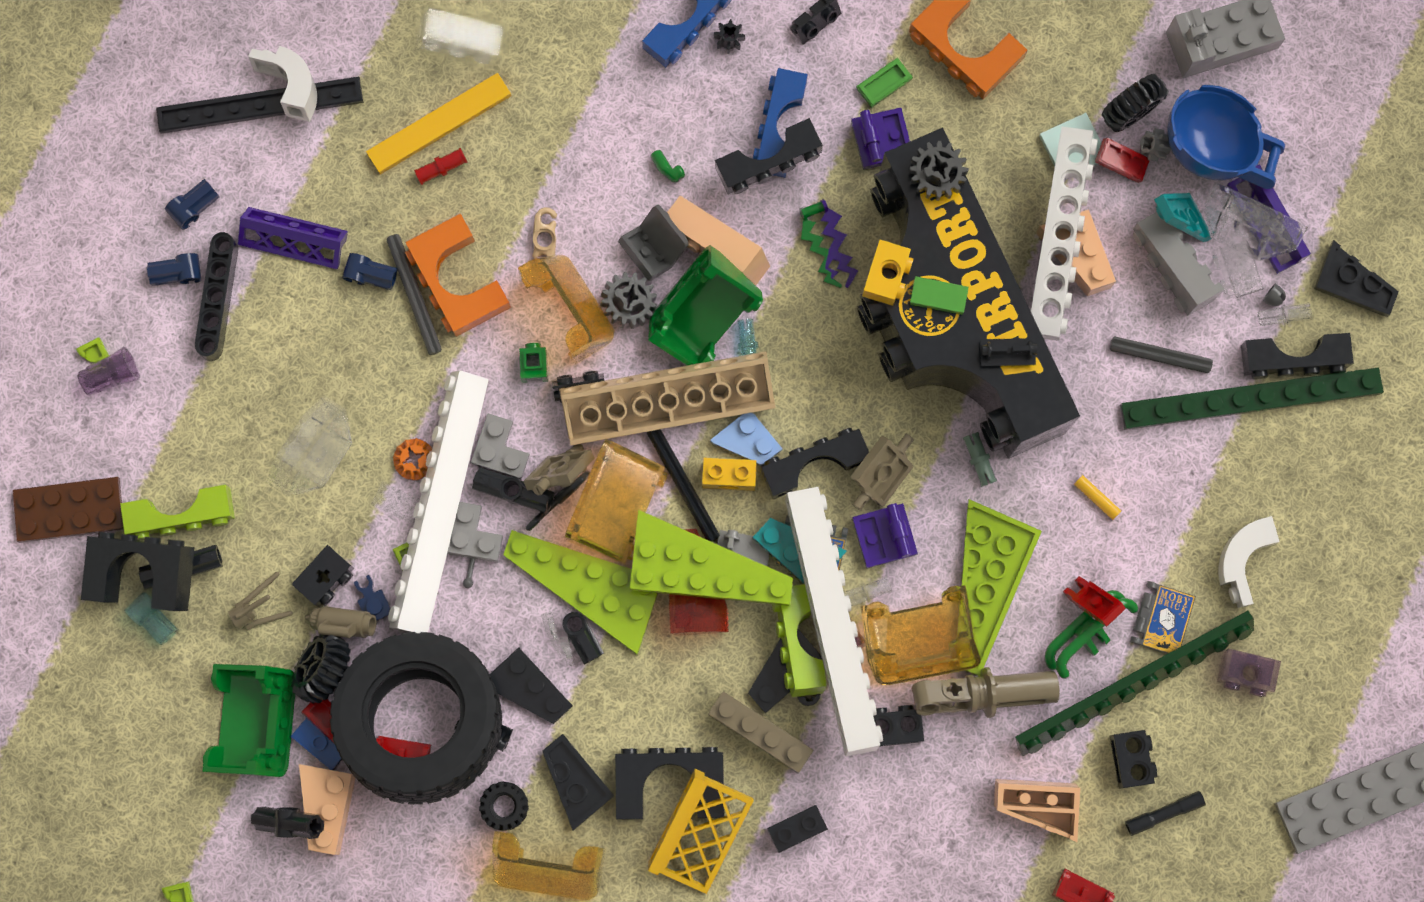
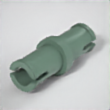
(979, 459)

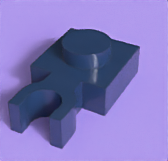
(373, 602)

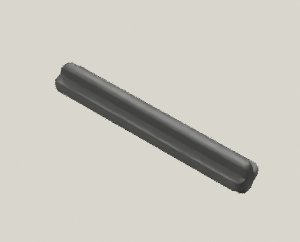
(1161, 354)

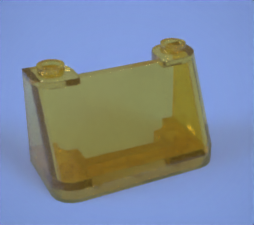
(593, 328)
(611, 500)
(921, 639)
(575, 882)

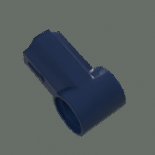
(188, 207)
(181, 270)
(364, 270)

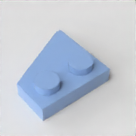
(748, 439)

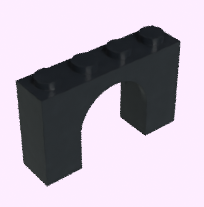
(169, 562)
(634, 769)

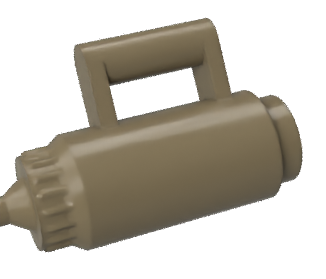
(342, 622)

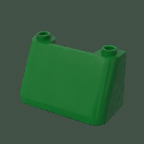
(702, 308)
(253, 720)

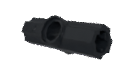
(498, 485)
(204, 561)
(287, 822)

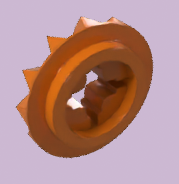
(401, 456)

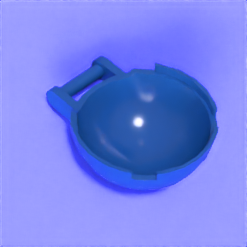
(1220, 137)

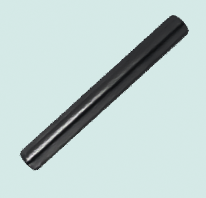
(683, 485)

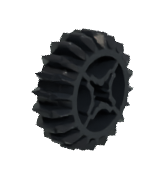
(1135, 103)
(320, 668)

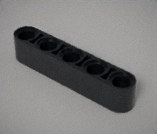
(212, 285)

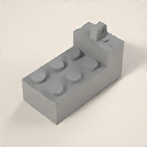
(1223, 35)

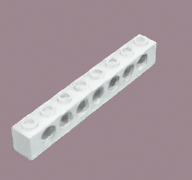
(1070, 141)

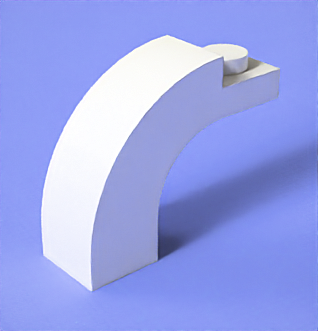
(301, 93)
(1235, 555)

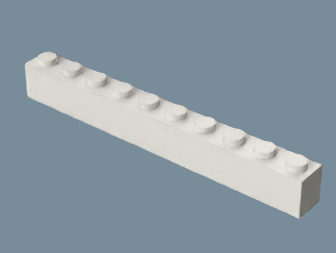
(438, 502)
(832, 622)

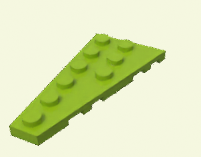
(689, 565)
(992, 568)
(587, 584)

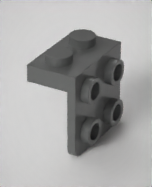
(655, 243)

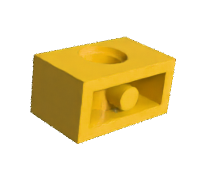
(893, 257)
(729, 474)

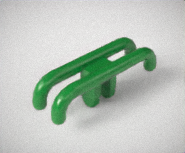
(1084, 628)

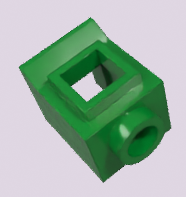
(533, 372)

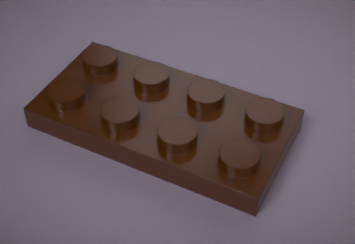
(68, 509)

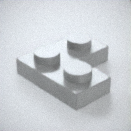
(492, 449)
(468, 541)

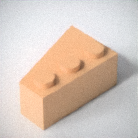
(1092, 265)
(330, 796)
(1041, 803)

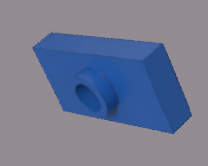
(317, 744)

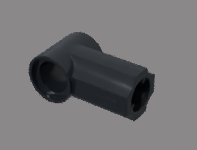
(583, 640)

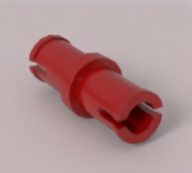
(440, 166)

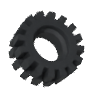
(487, 806)

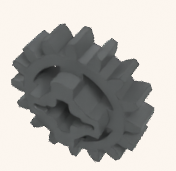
(928, 175)
(638, 301)

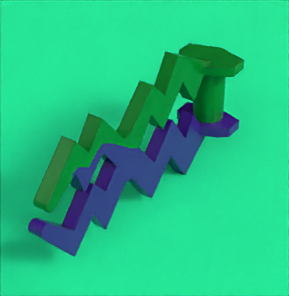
(832, 253)

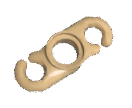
(540, 227)

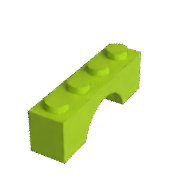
(211, 506)
(804, 673)

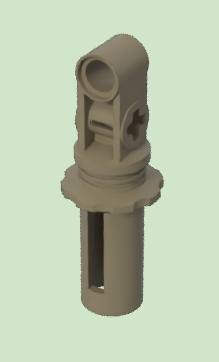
(985, 692)

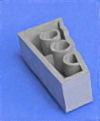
(1177, 264)

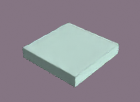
(1051, 139)

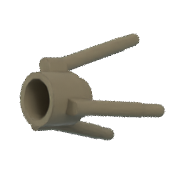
(244, 612)

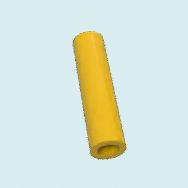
(1097, 497)

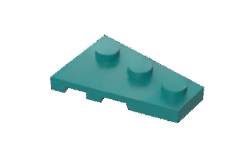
(1183, 214)
(780, 543)

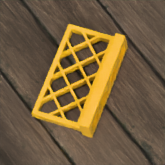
(677, 828)

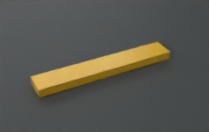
(438, 123)

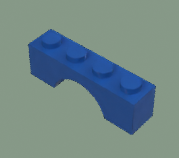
(667, 41)
(787, 92)

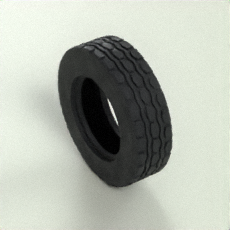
(384, 668)

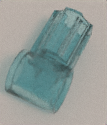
(151, 619)

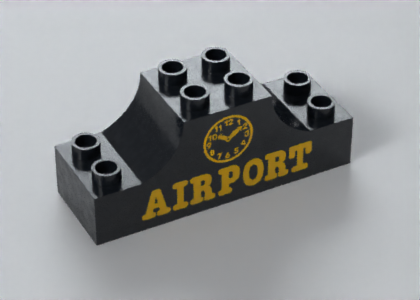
(942, 348)

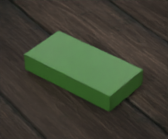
(884, 82)
(939, 295)

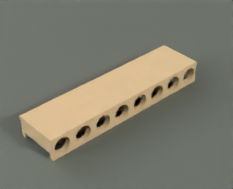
(667, 398)

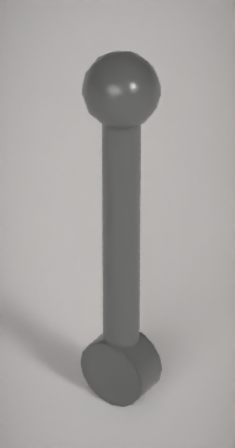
(468, 582)

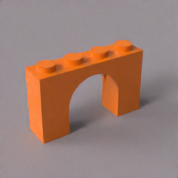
(979, 73)
(460, 311)

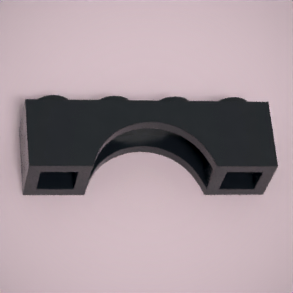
(740, 171)
(1264, 357)
(846, 450)

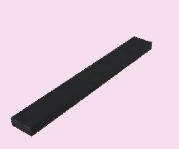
(252, 106)

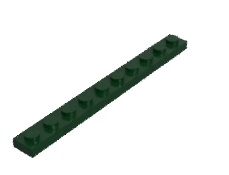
(1251, 398)
(1136, 682)

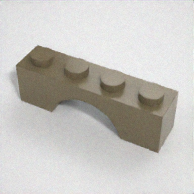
(760, 732)

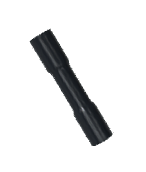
(1150, 819)

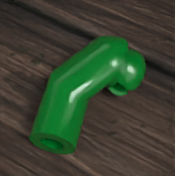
(665, 168)

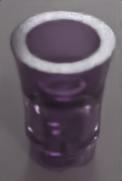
(109, 372)

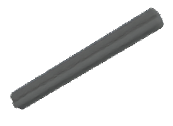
(414, 294)

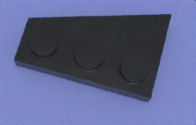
(1352, 282)
(770, 684)
(528, 687)
(575, 781)

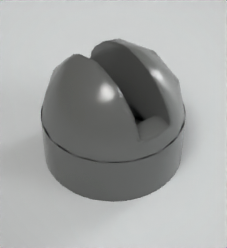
(1275, 296)

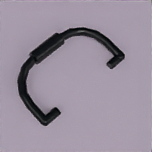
(559, 498)

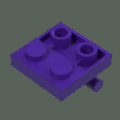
(878, 134)
(884, 535)

